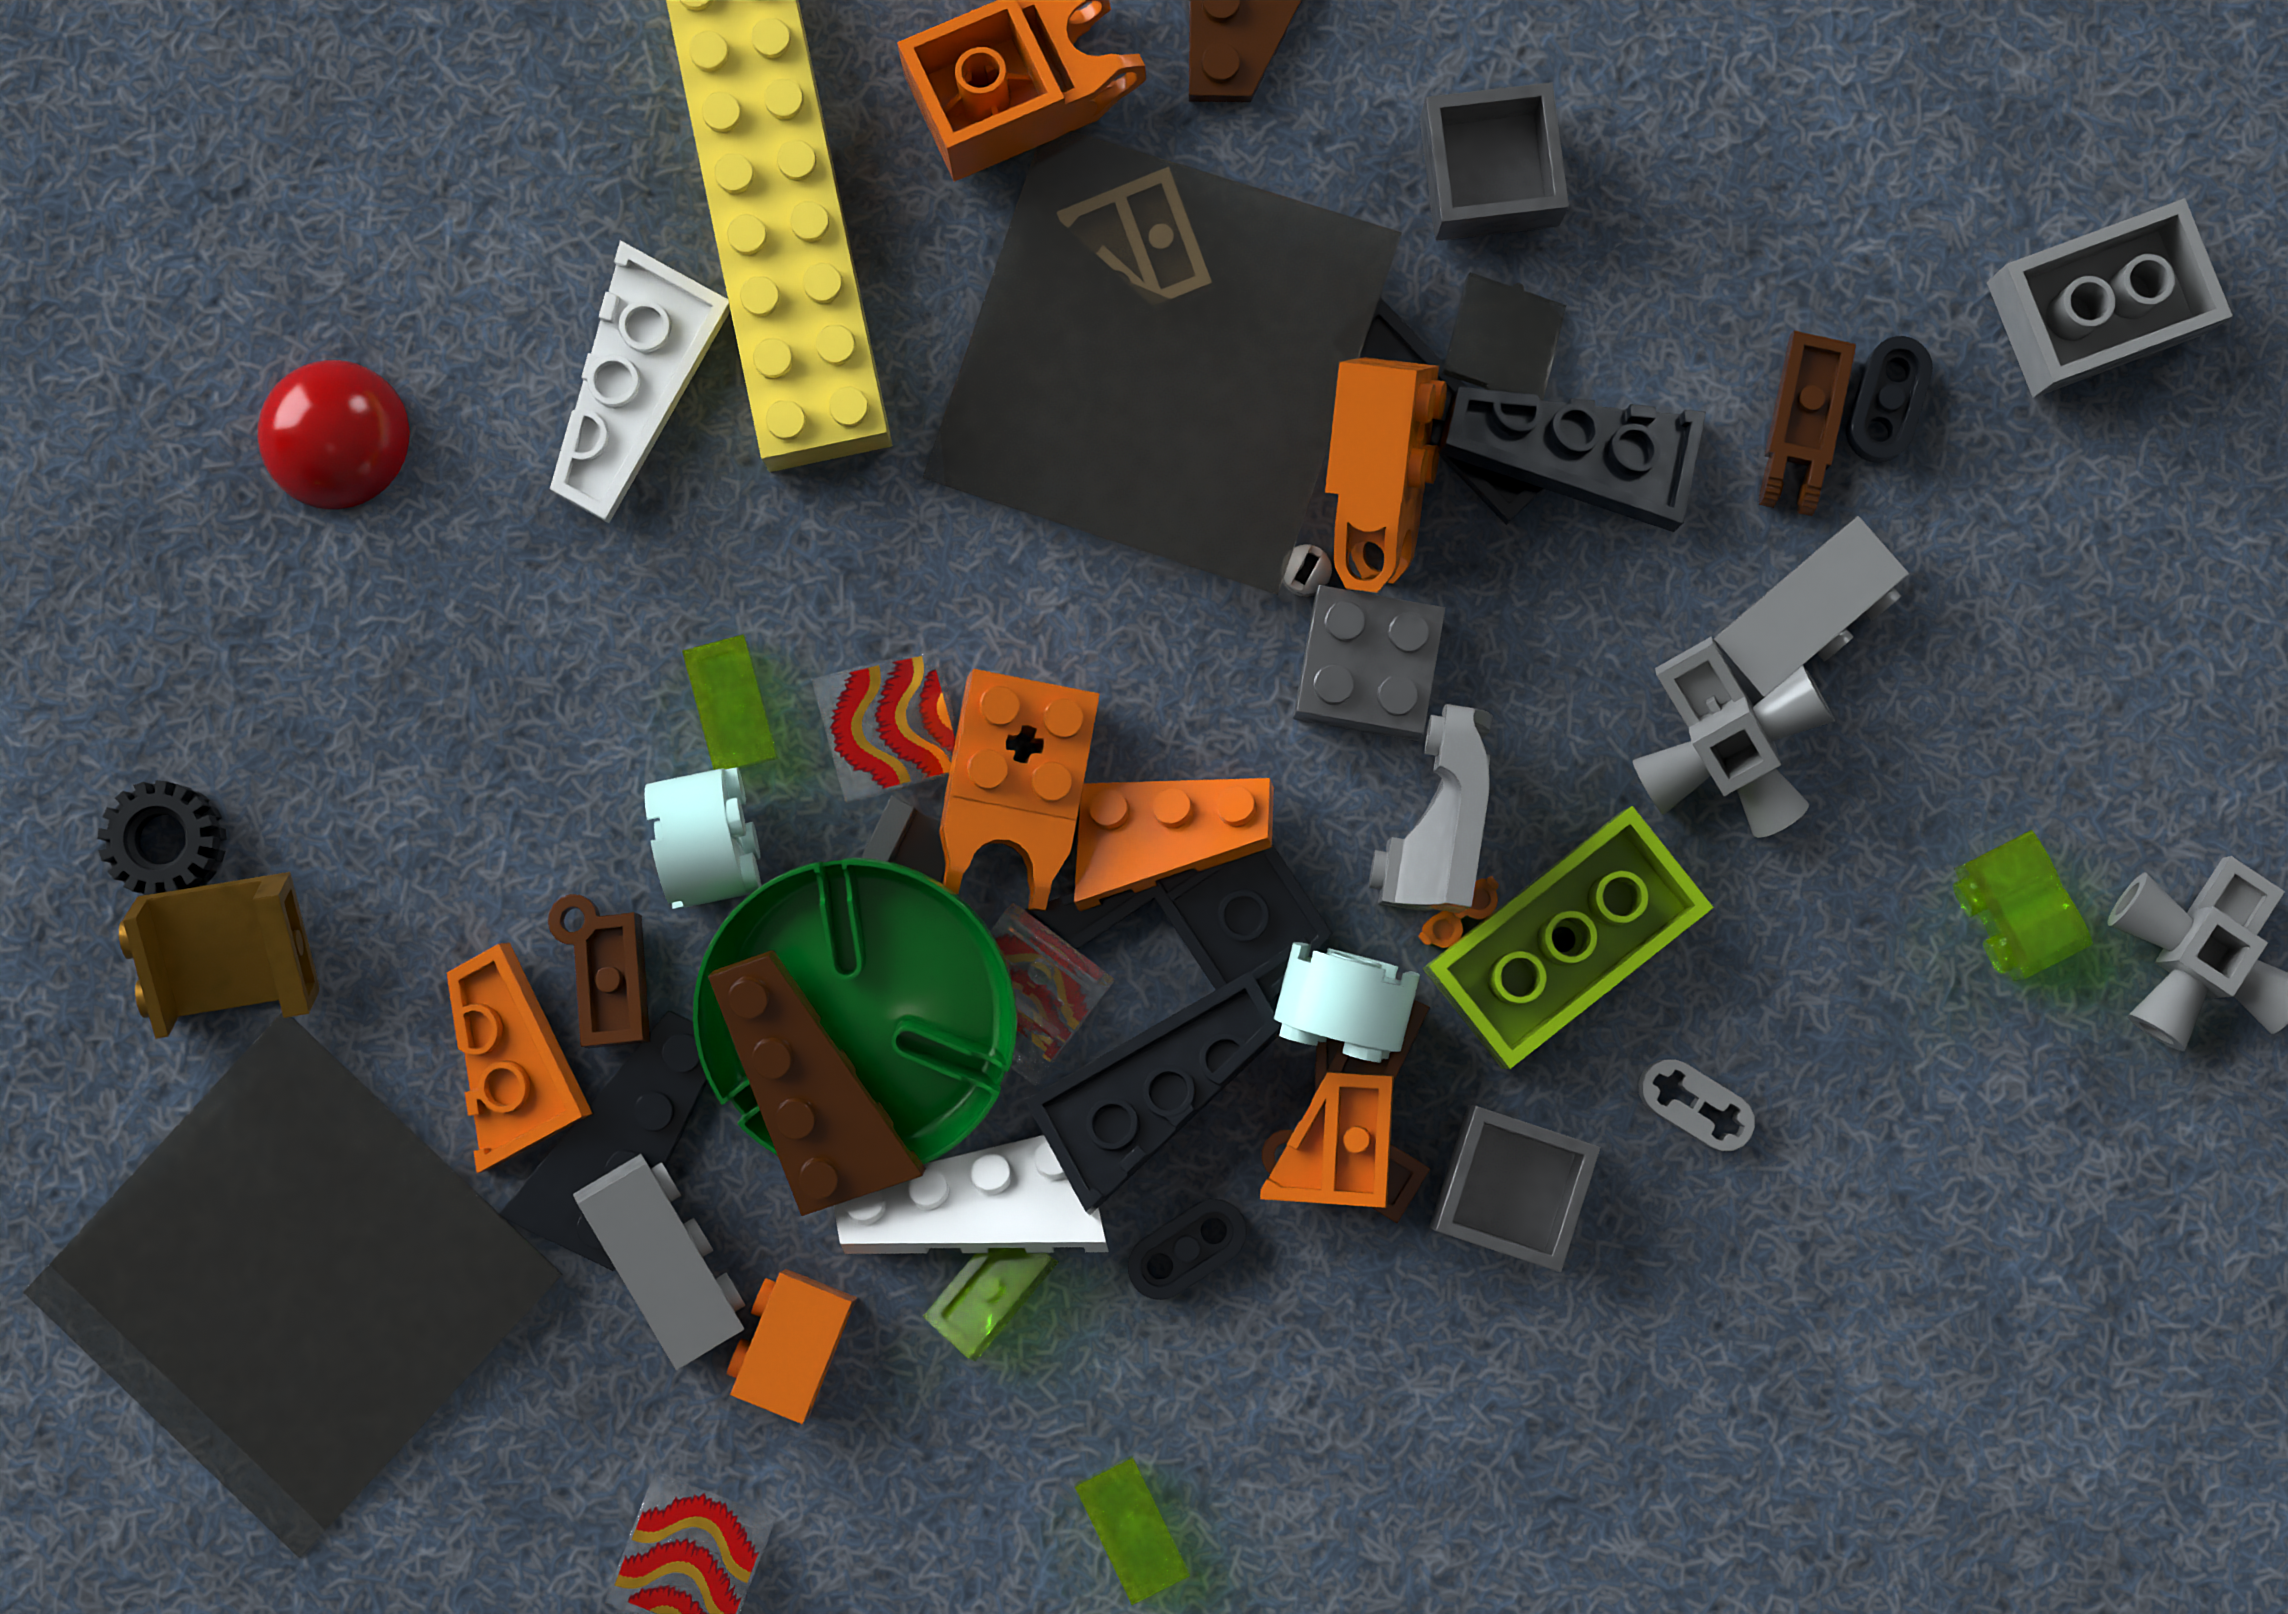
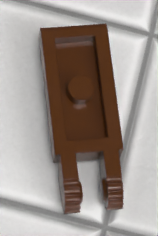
(1807, 415)

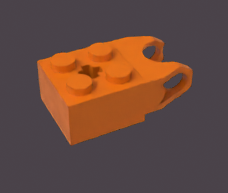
(1012, 79)
(1381, 463)
(1013, 802)

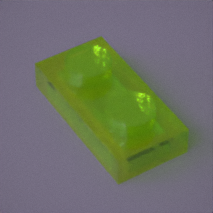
(730, 703)
(987, 1296)
(1132, 1530)

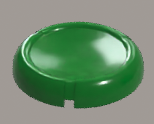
(899, 985)

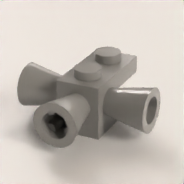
(1732, 738)
(2206, 950)

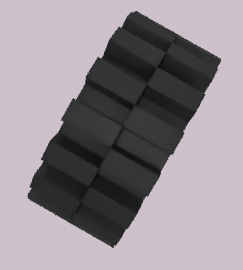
(125, 831)

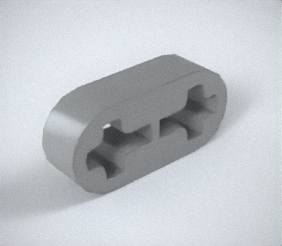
(1704, 1092)

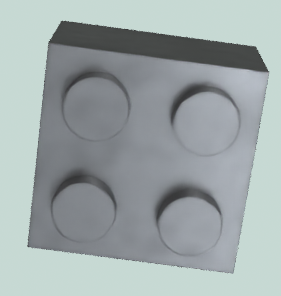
(1493, 161)
(1369, 663)
(1514, 1187)

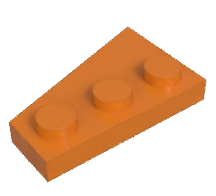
(1162, 828)
(512, 1058)

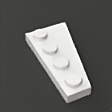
(640, 364)
(974, 1203)

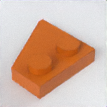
(1339, 1145)

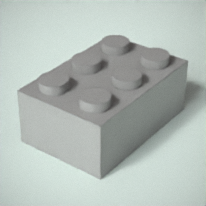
(2109, 298)

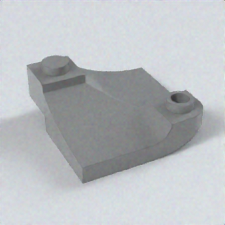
(1441, 854)

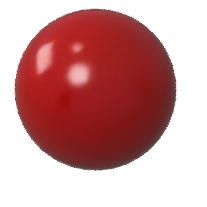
(333, 434)

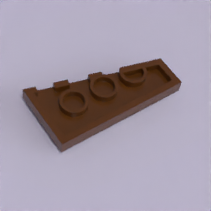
(814, 1105)

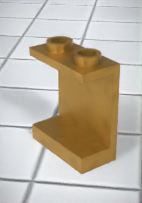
(219, 950)

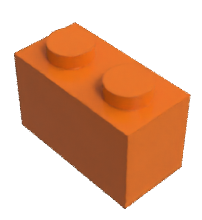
(791, 1344)

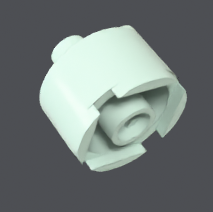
(702, 838)
(1346, 1001)

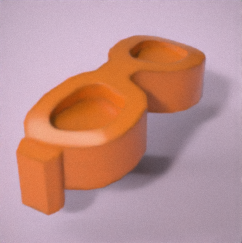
(1446, 926)

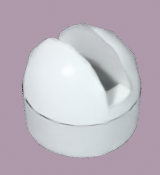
(1319, 575)

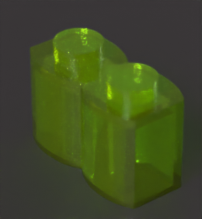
(2021, 906)

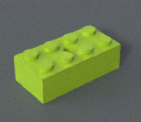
(1617, 898)

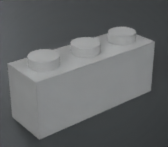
(1811, 609)
(661, 1259)

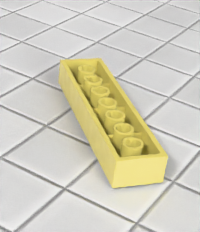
(779, 230)

